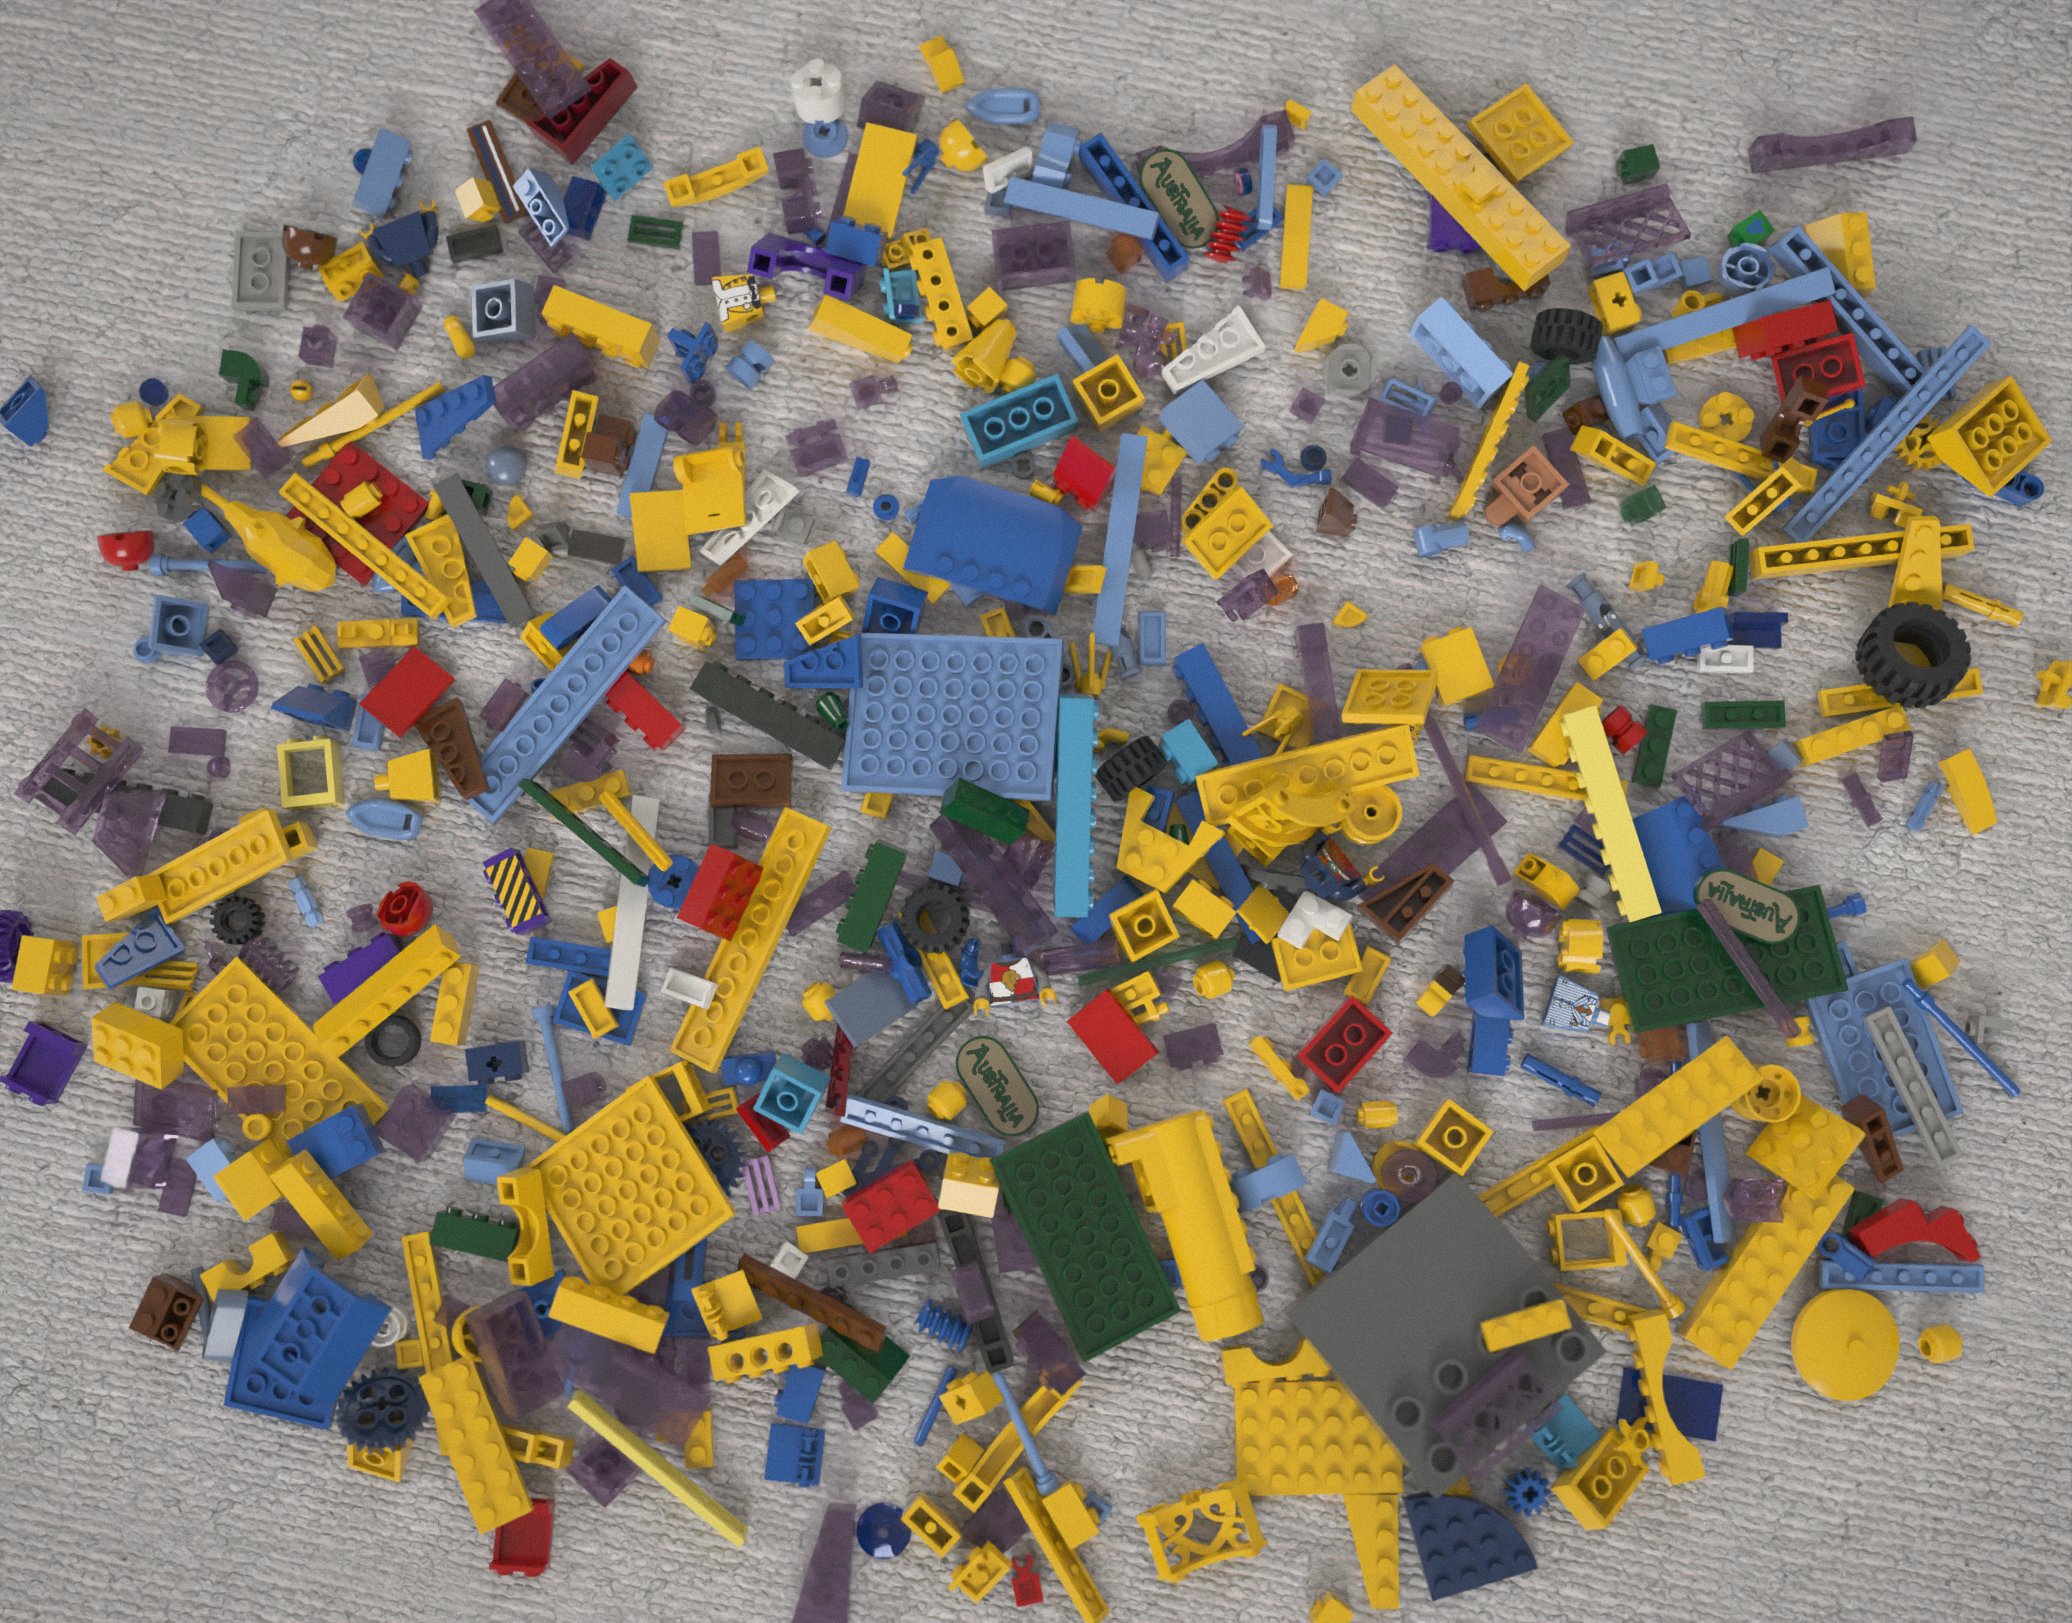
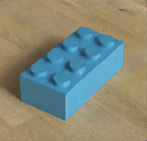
(1019, 421)

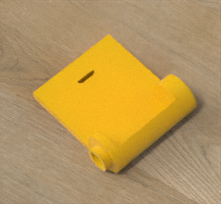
(712, 487)

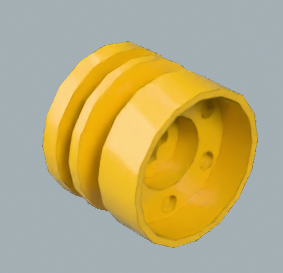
(1777, 1096)

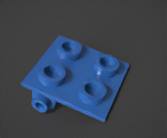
(794, 1454)

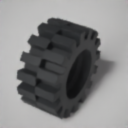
(221, 918)

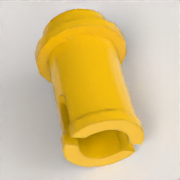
(1046, 493)
(435, 507)

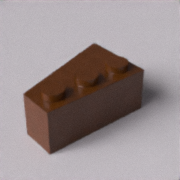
(1406, 904)

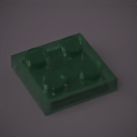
(1547, 387)

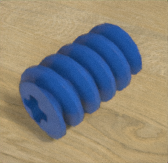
(943, 1325)

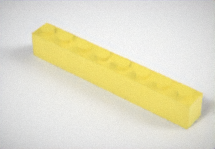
(1610, 812)

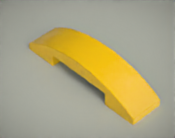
(718, 180)

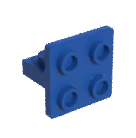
(694, 351)

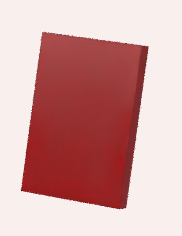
(407, 692)
(1113, 1036)

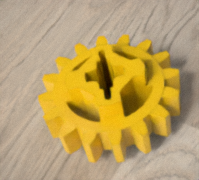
(1909, 446)

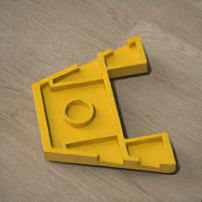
(1155, 855)

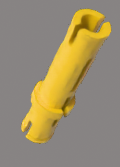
(1991, 608)

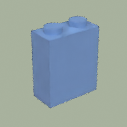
(1201, 423)

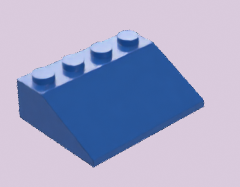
(1676, 853)

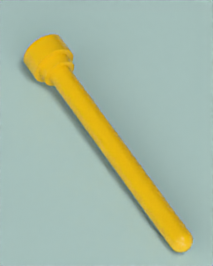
(1669, 1303)

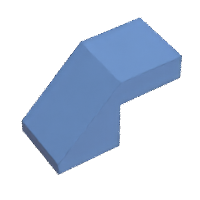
(1654, 274)

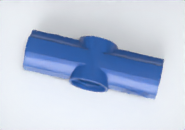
(905, 963)

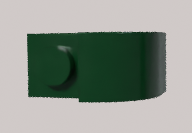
(247, 373)

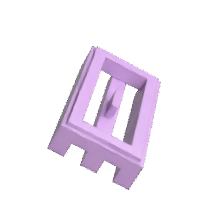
(751, 1189)

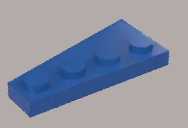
(451, 412)

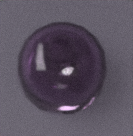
(1530, 915)

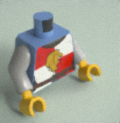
(1012, 982)

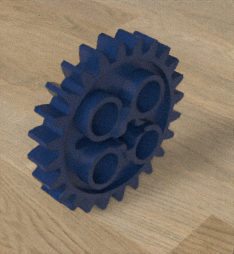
(725, 1170)
(382, 1431)

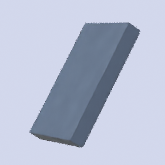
(869, 1006)

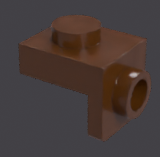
(1586, 413)

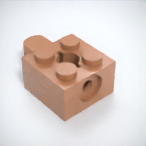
(1524, 489)

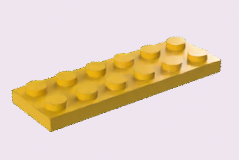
(1486, 450)
(223, 865)
(1677, 1106)
(476, 1444)

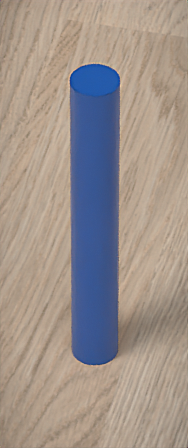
(934, 1407)

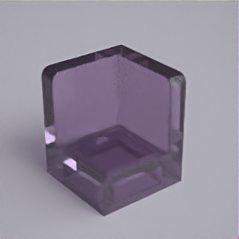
(377, 665)

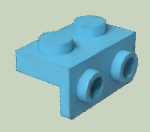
(900, 289)

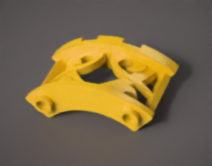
(1290, 815)
(1224, 1495)

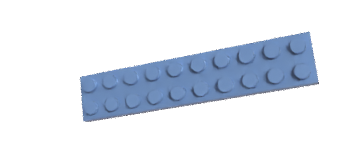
(565, 699)

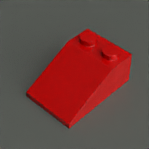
(1084, 475)

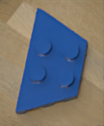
(1838, 433)

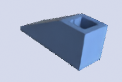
(543, 203)
(1773, 821)

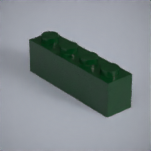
(872, 895)

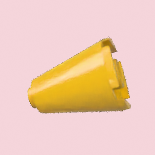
(985, 356)

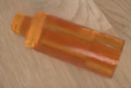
(725, 575)

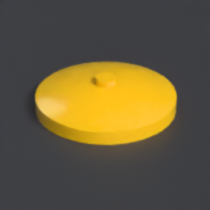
(1845, 1344)

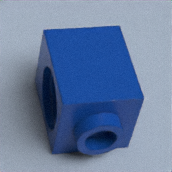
(207, 529)

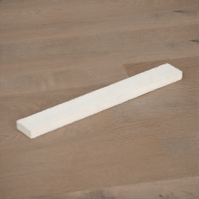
(630, 913)

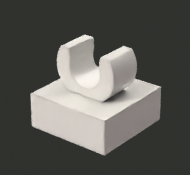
(789, 1260)

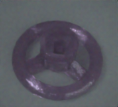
(222, 682)

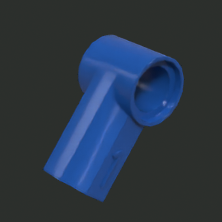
(1847, 1255)

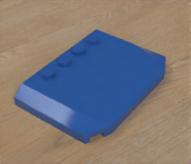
(994, 542)

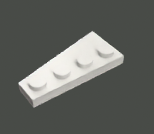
(762, 502)

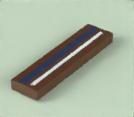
(497, 170)

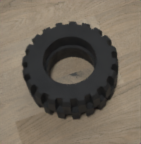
(1900, 680)

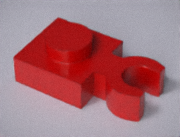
(1026, 1586)

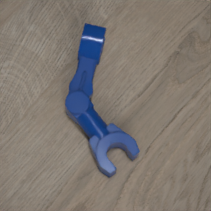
(1320, 478)

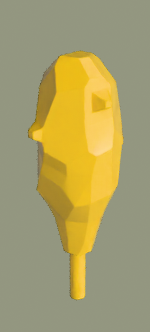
(279, 544)

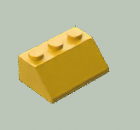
(1848, 247)

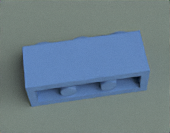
(383, 173)

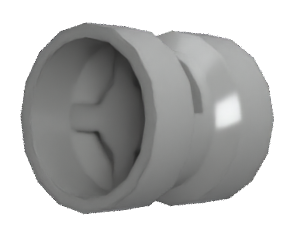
(1592, 891)

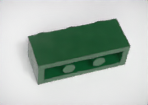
(984, 811)
(474, 1234)

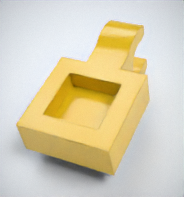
(1662, 1243)

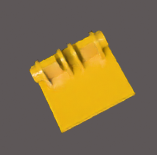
(726, 1304)

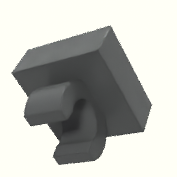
(554, 535)

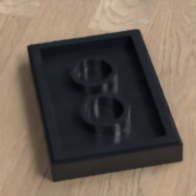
(1259, 954)

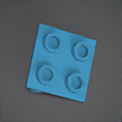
(621, 167)
(1565, 1435)

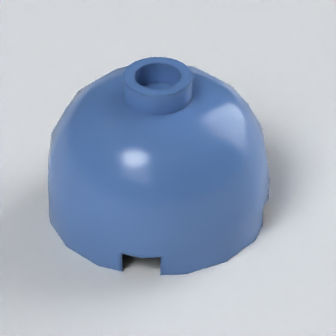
(1745, 269)

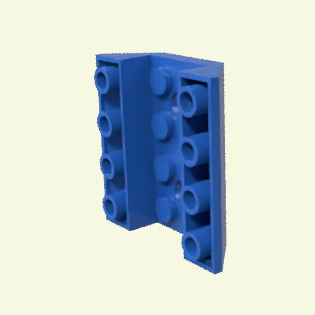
(326, 1342)

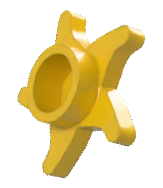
(1634, 1439)

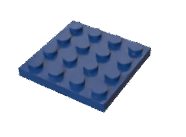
(259, 1392)

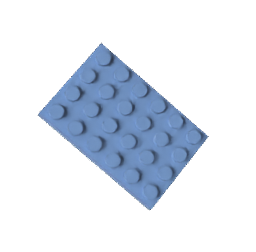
(1854, 1056)

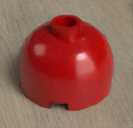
(127, 548)
(405, 910)

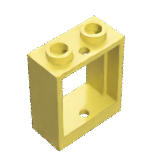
(333, 771)

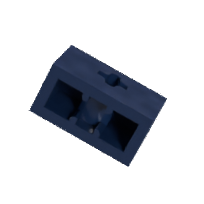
(481, 1060)

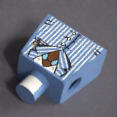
(1573, 1007)

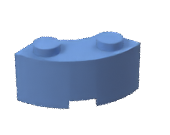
(1056, 155)
(1266, 1182)

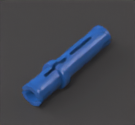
(1565, 1082)

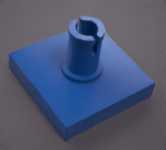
(542, 1298)

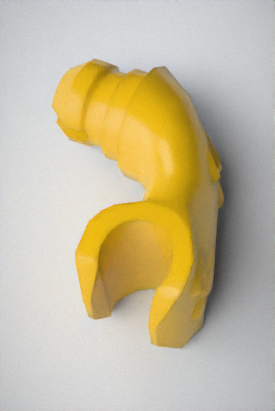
(462, 342)

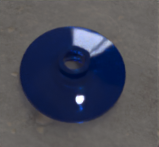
(885, 1516)

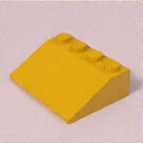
(1991, 436)

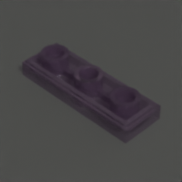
(833, 893)

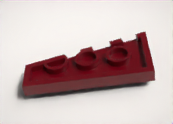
(839, 1074)

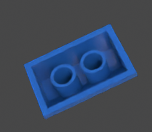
(1493, 975)

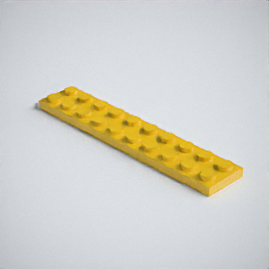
(742, 962)

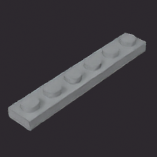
(1912, 1086)

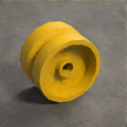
(1384, 817)

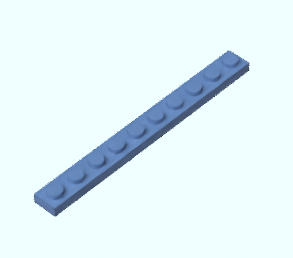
(1886, 435)

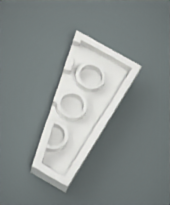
(1222, 348)

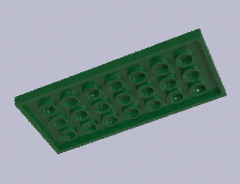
(1682, 974)
(1085, 1236)

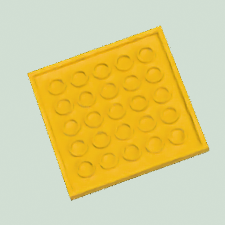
(631, 1190)

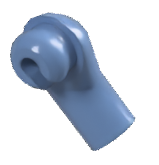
(1517, 532)

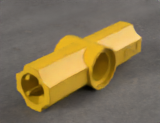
(1714, 588)

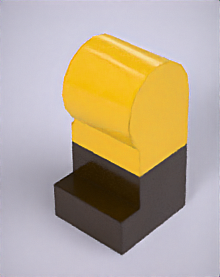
(1440, 989)

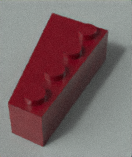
(581, 122)

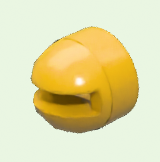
(408, 283)
(301, 395)

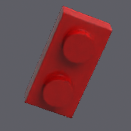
(765, 1129)

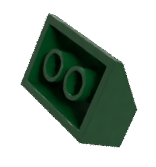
(861, 1366)

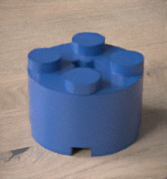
(661, 881)

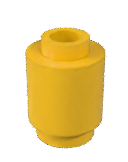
(361, 500)
(1377, 1114)

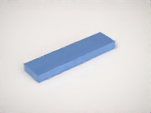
(643, 462)

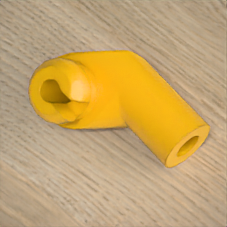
(1110, 735)

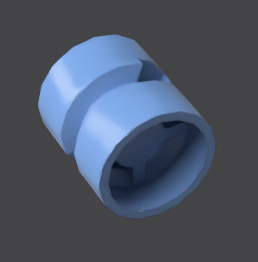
(750, 364)

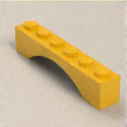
(1651, 1342)
(1008, 1445)

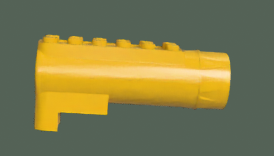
(1186, 1182)

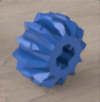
(1534, 1498)

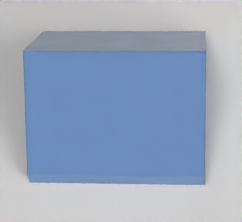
(178, 626)
(1348, 1159)

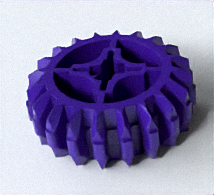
(12, 927)

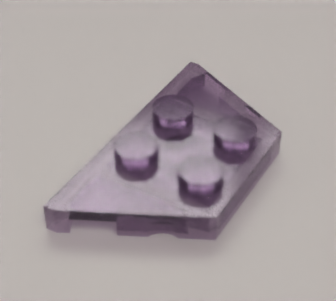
(128, 827)

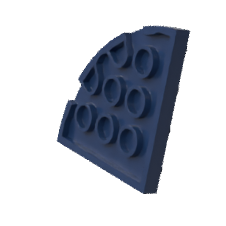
(1464, 1543)

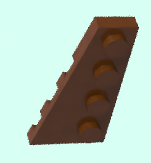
(454, 747)

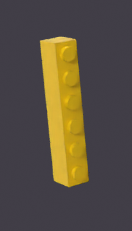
(386, 990)

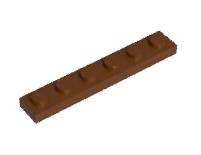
(813, 1303)

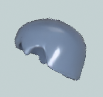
(506, 465)

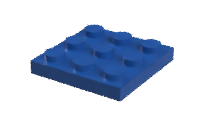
(771, 617)

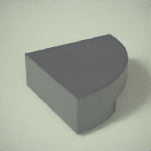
(712, 721)

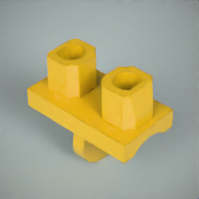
(1881, 504)
(2055, 685)

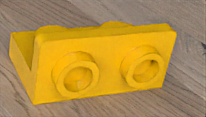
(347, 271)

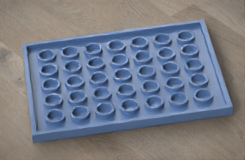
(954, 711)

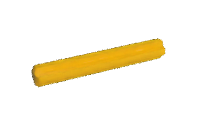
(635, 830)

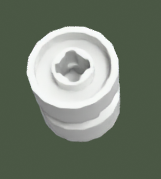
(394, 1328)

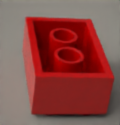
(1785, 331)
(1828, 361)
(720, 892)
(1343, 1044)
(891, 1205)

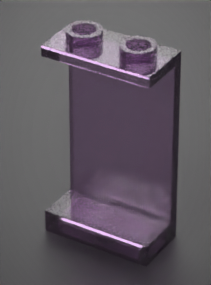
(1406, 438)

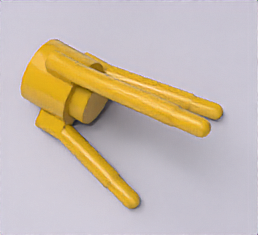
(1090, 682)
(1285, 723)

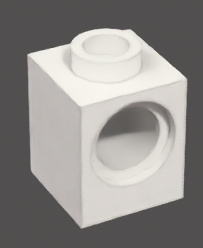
(156, 1001)

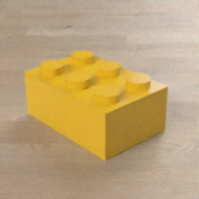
(138, 1045)

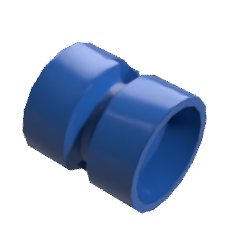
(1379, 1207)

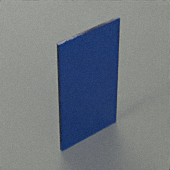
(1690, 1404)

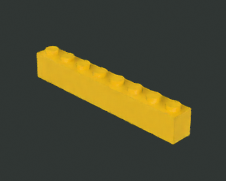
(1848, 553)

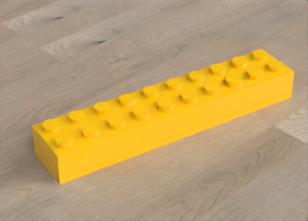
(1440, 159)

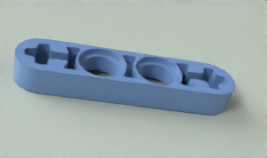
(1266, 177)

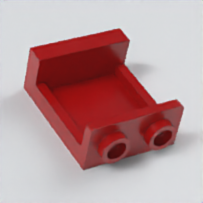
(525, 1541)

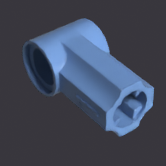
(1433, 539)

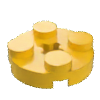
(1726, 404)

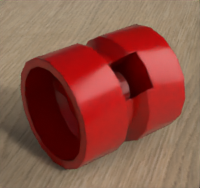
(1622, 729)

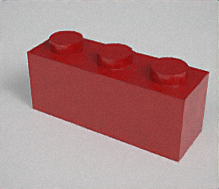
(644, 712)

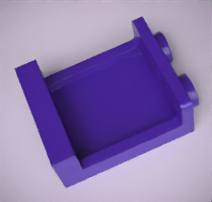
(1446, 232)
(44, 1064)

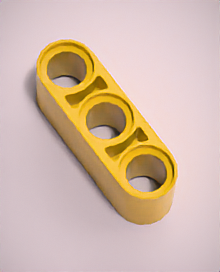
(1212, 490)

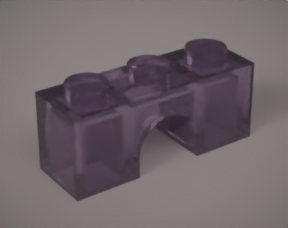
(794, 172)

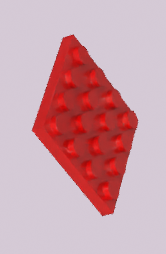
(388, 522)

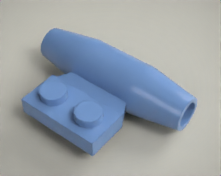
(1624, 385)

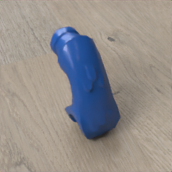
(969, 969)

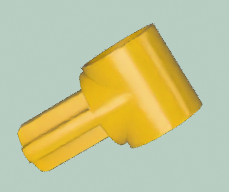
(1693, 301)

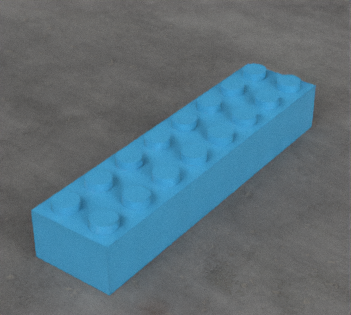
(1073, 805)

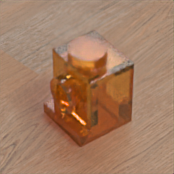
(1124, 252)

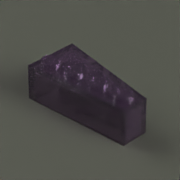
(830, 1572)

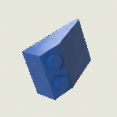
(318, 707)
(340, 1141)

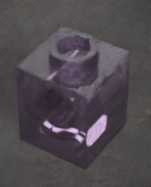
(325, 354)
(583, 1089)

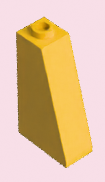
(860, 330)

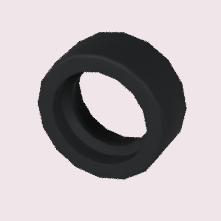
(412, 1050)

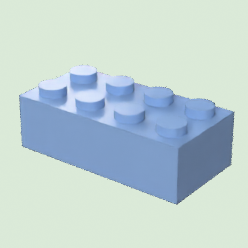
(1461, 352)

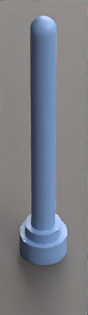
(161, 564)
(544, 1016)
(1046, 1480)

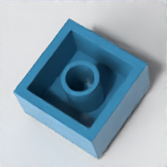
(1187, 753)
(792, 1093)

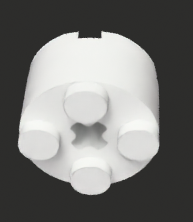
(818, 92)

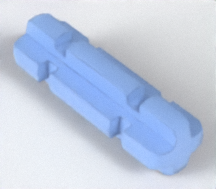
(305, 901)

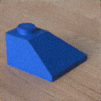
(26, 413)

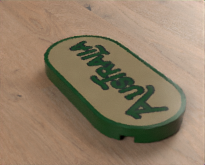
(1178, 197)
(1749, 905)
(997, 1086)

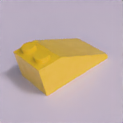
(1599, 1482)

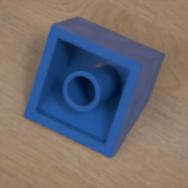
(894, 608)

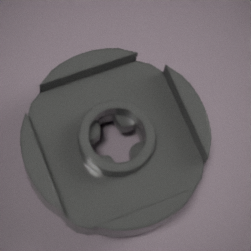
(177, 496)

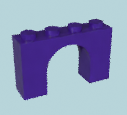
(779, 254)

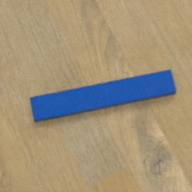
(1220, 860)

